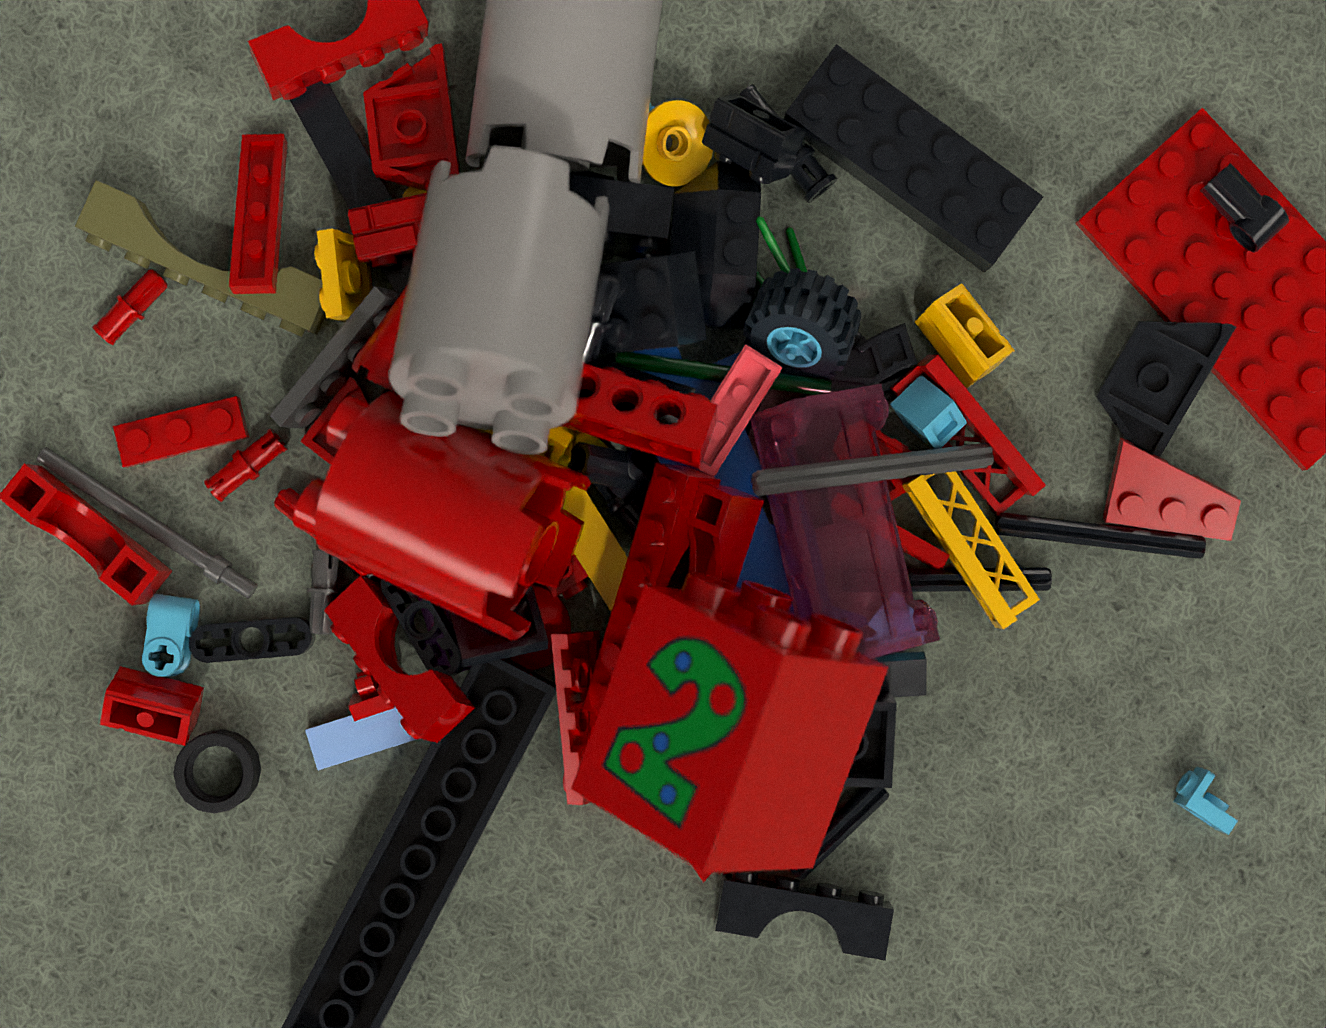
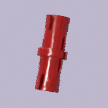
(245, 465)

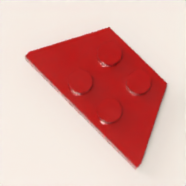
(412, 122)

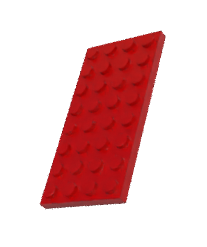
(1194, 270)

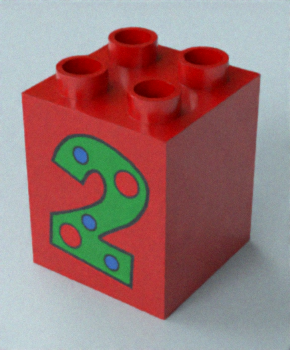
(729, 725)

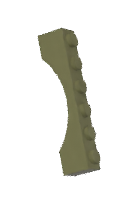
(126, 222)

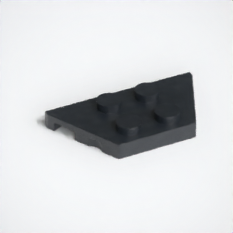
(1159, 378)

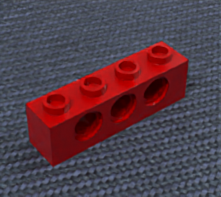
(639, 428)

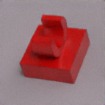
(366, 700)

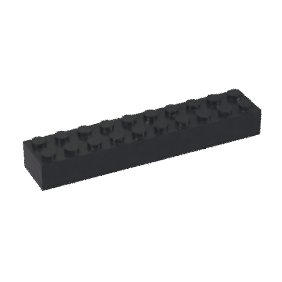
(424, 851)

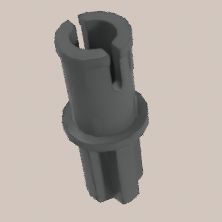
(322, 590)

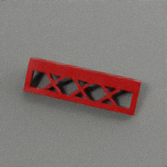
(983, 430)

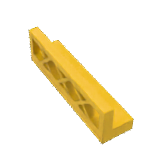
(963, 555)

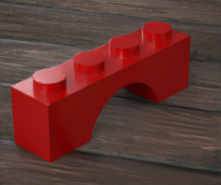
(294, 62)
(108, 549)
(428, 700)

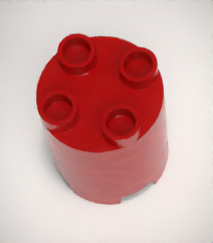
(442, 513)

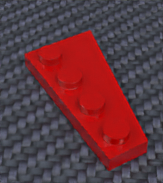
(574, 665)

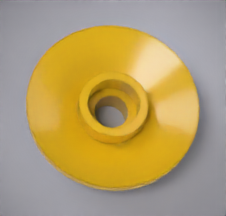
(687, 154)

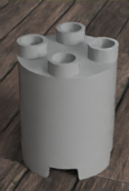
(567, 81)
(499, 301)

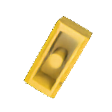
(964, 335)

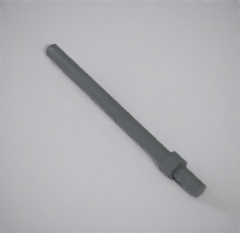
(214, 567)

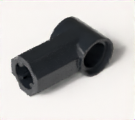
(1251, 216)
(622, 471)

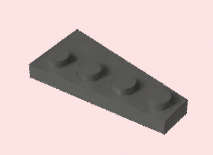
(333, 364)

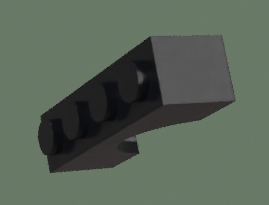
(752, 903)

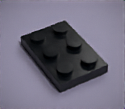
(482, 645)

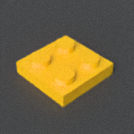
(344, 277)

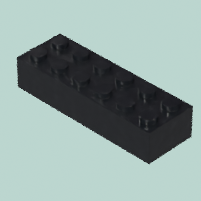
(912, 159)

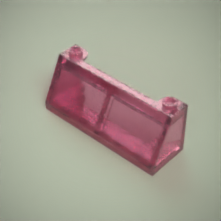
(843, 539)

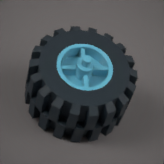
(803, 323)

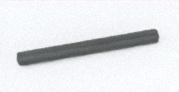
(871, 469)

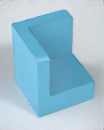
(928, 413)

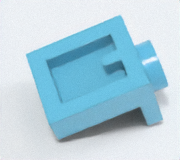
(1206, 808)

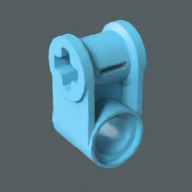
(168, 630)

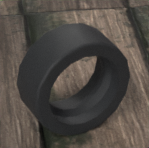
(184, 771)

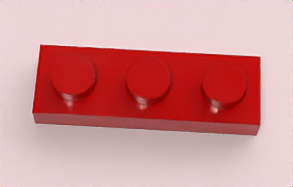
(181, 432)

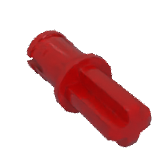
(130, 306)

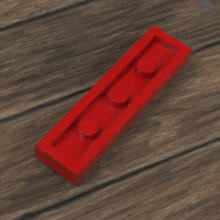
(258, 214)

